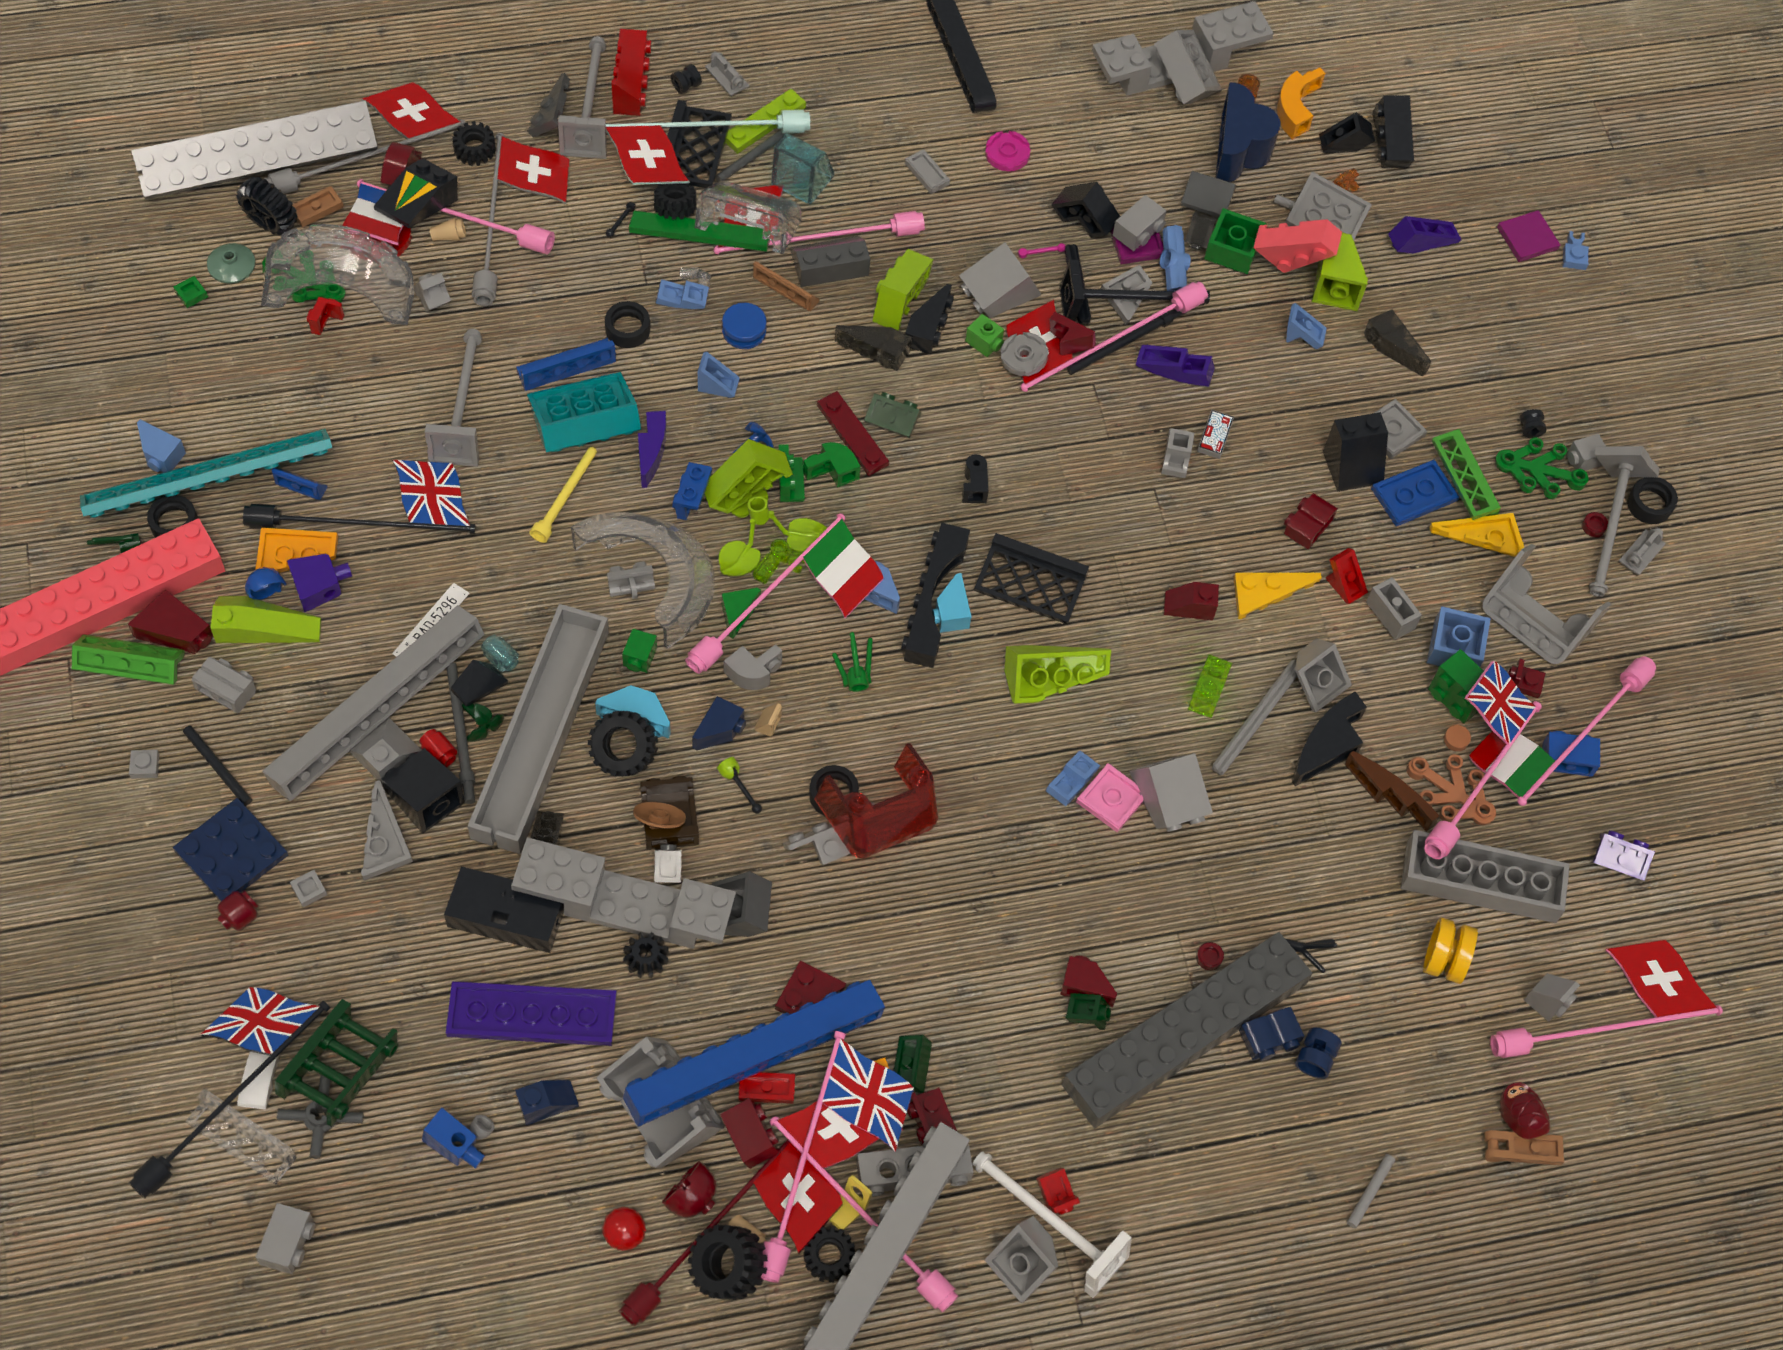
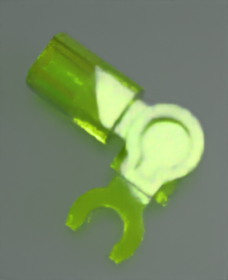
(778, 553)

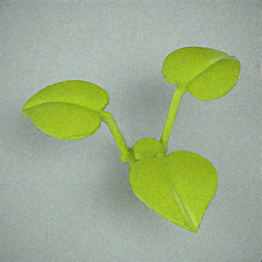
(740, 559)

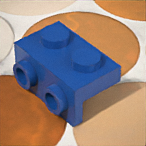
(691, 489)

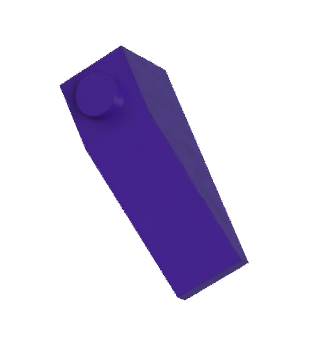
(1422, 234)

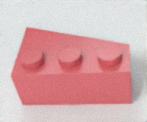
(1298, 245)

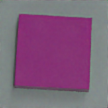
(1528, 236)
(1150, 251)

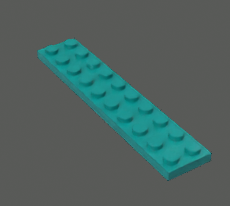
(198, 474)

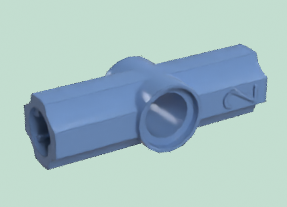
(1174, 258)

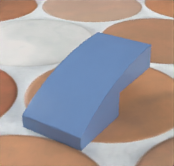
(682, 296)
(1072, 778)

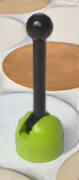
(730, 769)

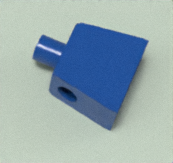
(444, 1131)

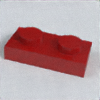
(768, 1088)

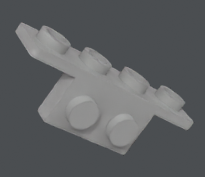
(825, 841)

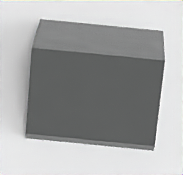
(1208, 194)

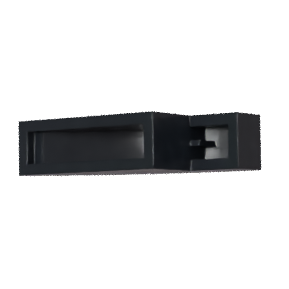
(1331, 739)

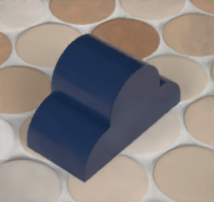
(1246, 134)

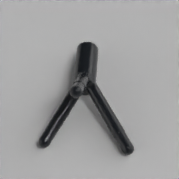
(1322, 944)

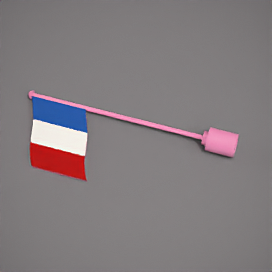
(386, 229)

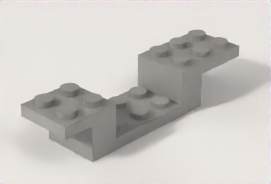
(1217, 32)
(622, 900)

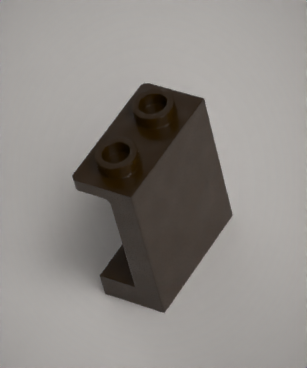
(678, 793)

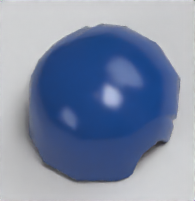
(263, 583)

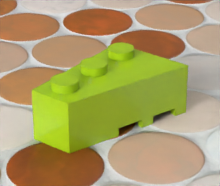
(900, 287)

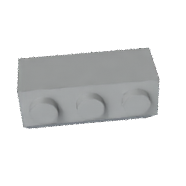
(1187, 66)

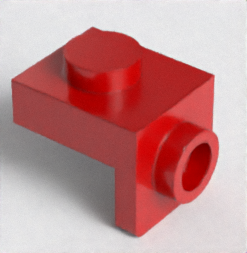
(321, 312)
(1057, 1191)

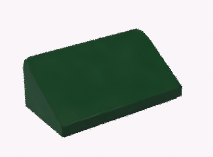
(913, 1060)

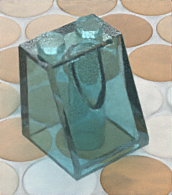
(800, 168)

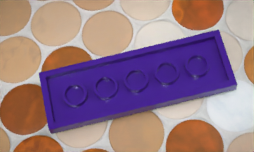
(531, 1013)

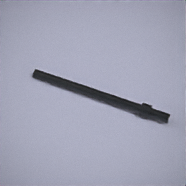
(1163, 320)

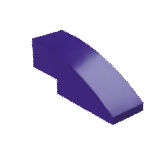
(1176, 364)
(652, 445)

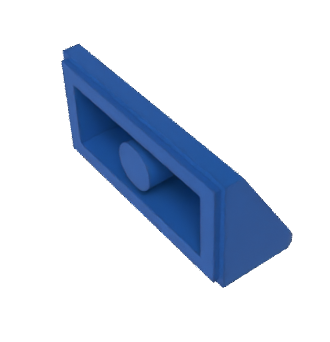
(299, 483)

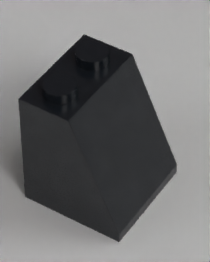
(1357, 451)
(424, 789)

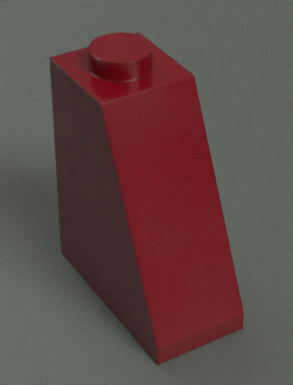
(171, 624)

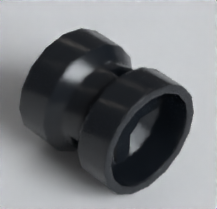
(685, 79)

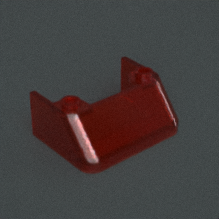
(876, 827)

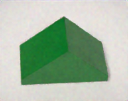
(735, 604)

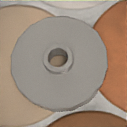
(1026, 344)

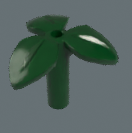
(482, 717)

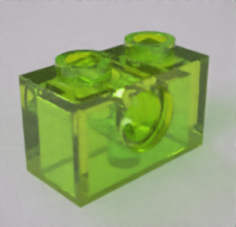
(1210, 686)

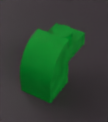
(836, 460)

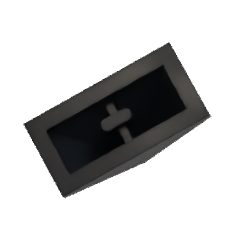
(477, 682)

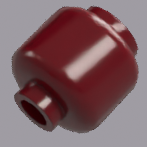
(237, 910)

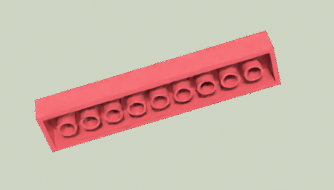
(105, 594)

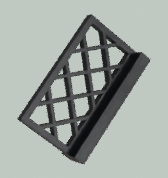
(677, 138)
(1039, 559)

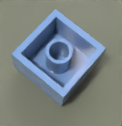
(1458, 631)

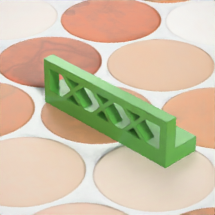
(1470, 471)
(126, 659)

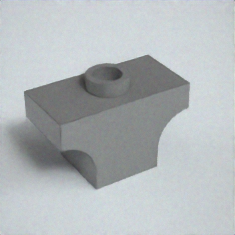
(432, 291)
(1177, 452)

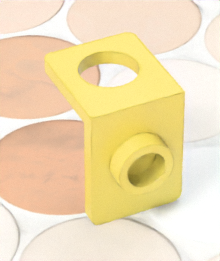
(847, 1213)

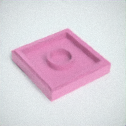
(1111, 797)

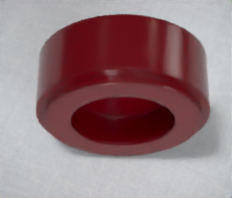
(1595, 524)
(1210, 956)

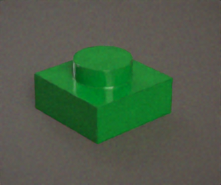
(190, 291)

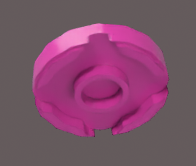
(1007, 151)

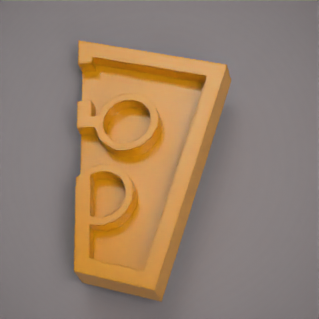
(281, 545)

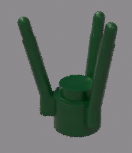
(125, 542)

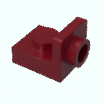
(1526, 679)

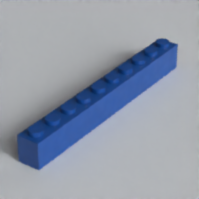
(752, 1052)

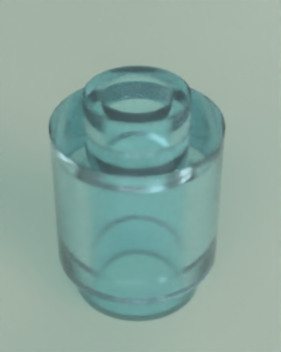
(500, 653)

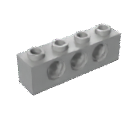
(871, 1164)

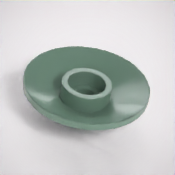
(231, 270)

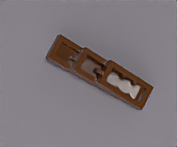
(1384, 784)

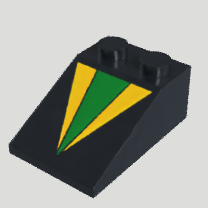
(418, 193)

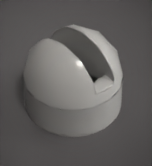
(481, 1126)

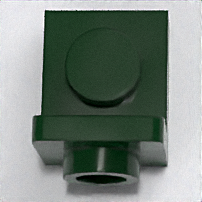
(1088, 1010)

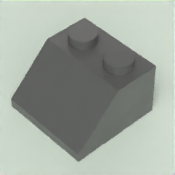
(750, 906)

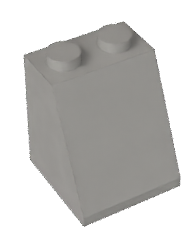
(998, 282)
(1173, 791)

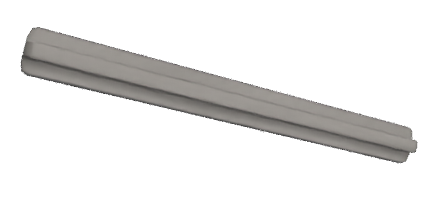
(1255, 719)

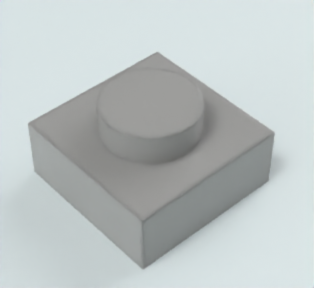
(144, 764)
(308, 888)

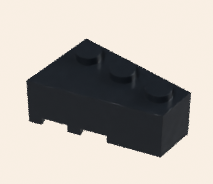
(1394, 131)

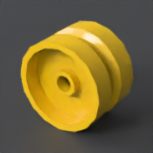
(1450, 950)

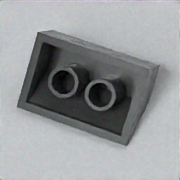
(831, 261)

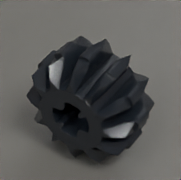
(646, 945)

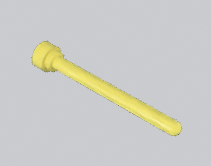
(542, 530)

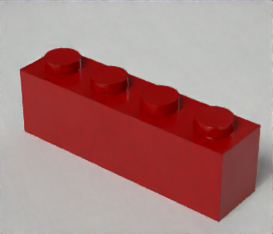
(629, 72)

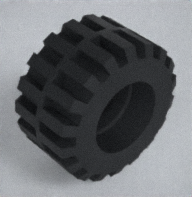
(601, 748)
(708, 1257)

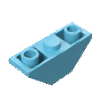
(638, 701)

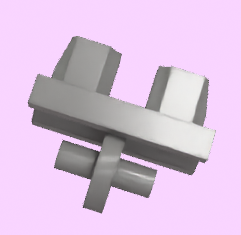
(630, 580)

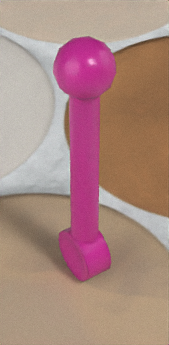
(1022, 253)

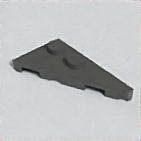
(550, 108)

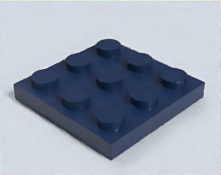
(230, 850)

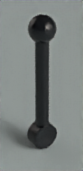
(630, 207)

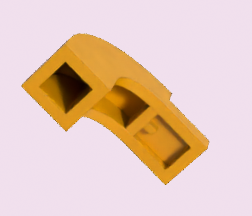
(1293, 115)

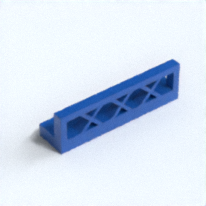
(567, 364)

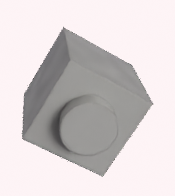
(1582, 452)

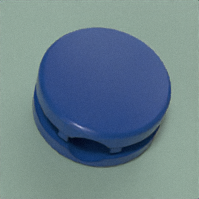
(744, 325)

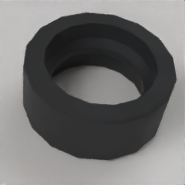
(626, 309)
(1658, 486)
(165, 505)
(837, 773)

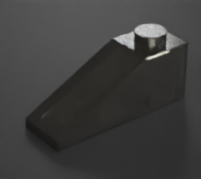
(1396, 342)

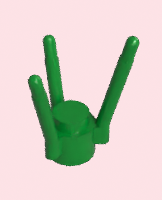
(857, 678)

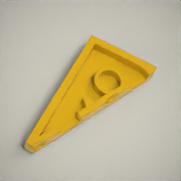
(1489, 532)
(1260, 589)

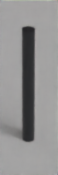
(217, 765)

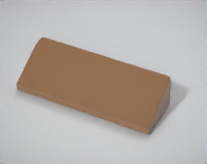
(784, 287)

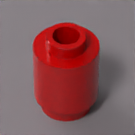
(439, 747)

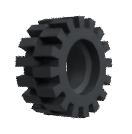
(471, 133)
(675, 200)
(823, 1270)

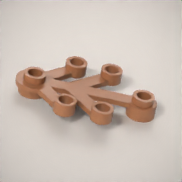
(1453, 792)

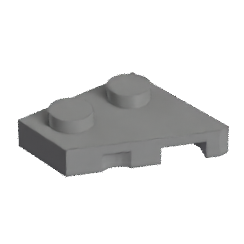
(1130, 280)

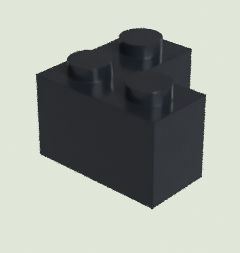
(1089, 206)

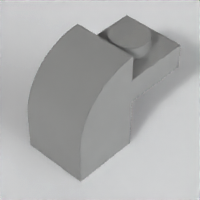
(752, 672)

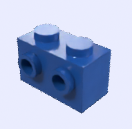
(1582, 760)

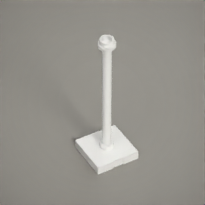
(1105, 1261)

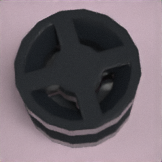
(1533, 423)

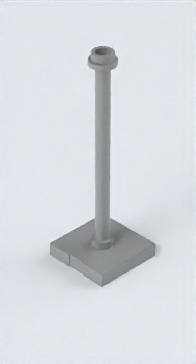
(583, 134)
(453, 442)
(1621, 463)

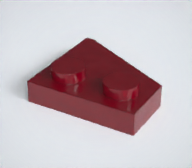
(807, 986)

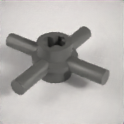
(318, 1127)

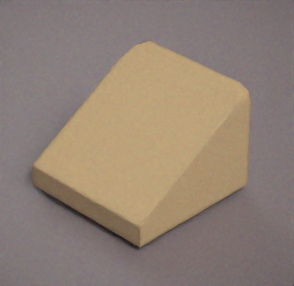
(769, 720)

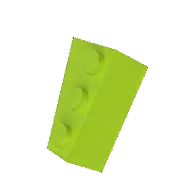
(745, 473)

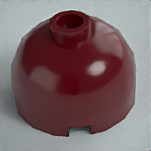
(692, 1193)

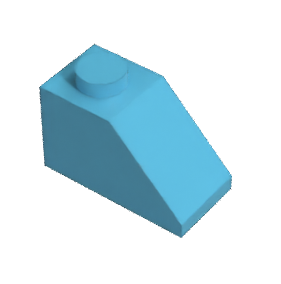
(952, 607)

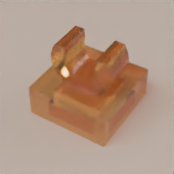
(1346, 180)

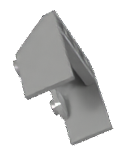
(1531, 621)

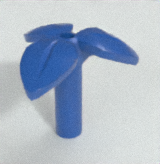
(759, 434)

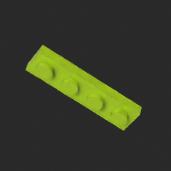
(745, 135)

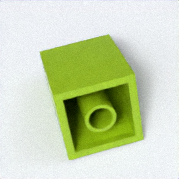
(1341, 278)

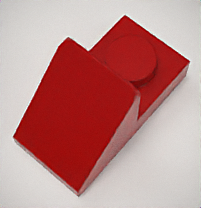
(1347, 576)

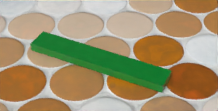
(684, 229)

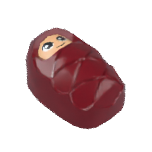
(1524, 1111)

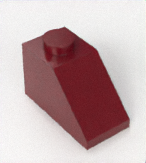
(1192, 600)
(1087, 978)

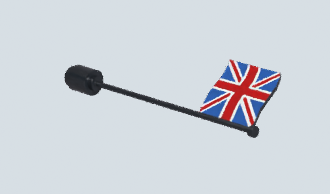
(428, 495)
(257, 1023)

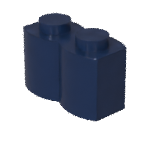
(1272, 1033)

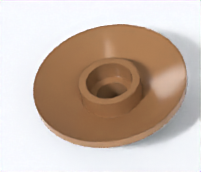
(659, 815)

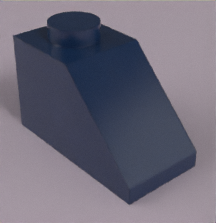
(719, 724)
(545, 1099)

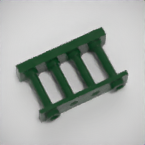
(324, 1040)

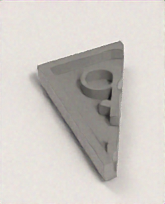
(385, 842)

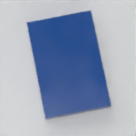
(1415, 493)

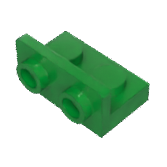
(792, 487)

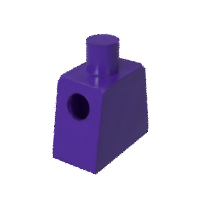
(317, 579)

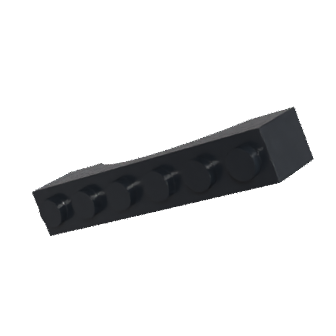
(948, 553)

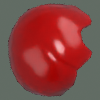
(624, 1228)

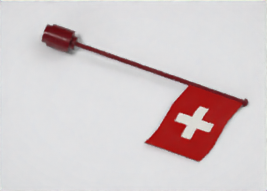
(812, 1208)

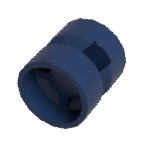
(1318, 1053)

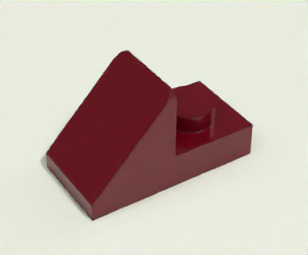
(1072, 334)

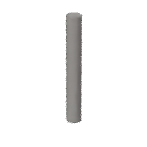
(1371, 1191)

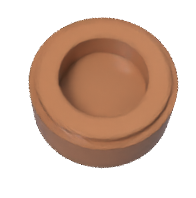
(1457, 738)

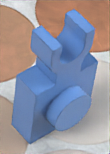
(1575, 254)

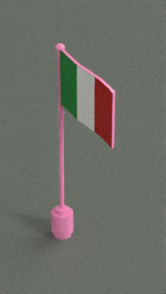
(835, 563)
(1527, 763)

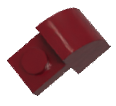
(396, 160)

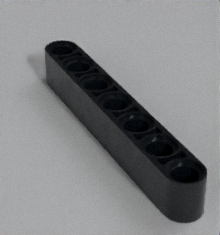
(962, 55)

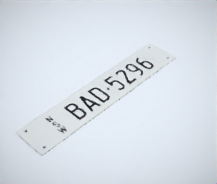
(449, 600)

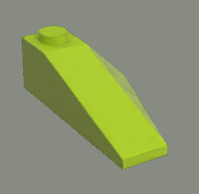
(256, 621)
(1045, 670)

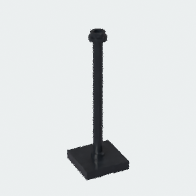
(1073, 294)

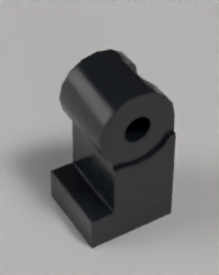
(977, 475)

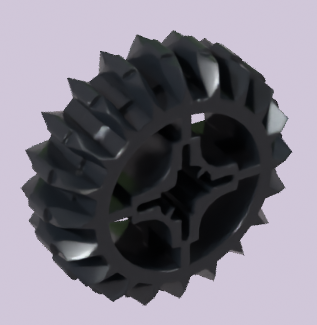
(266, 206)

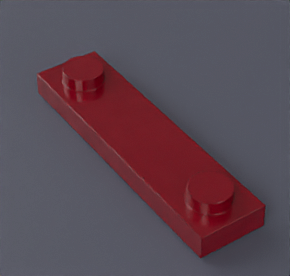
(853, 433)

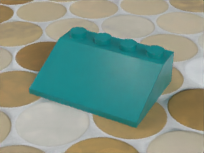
(584, 412)

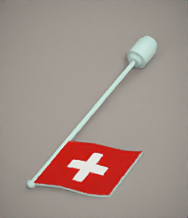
(649, 154)

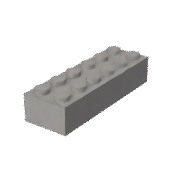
(1488, 878)

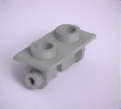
(726, 74)
(1643, 550)

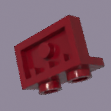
(929, 1111)

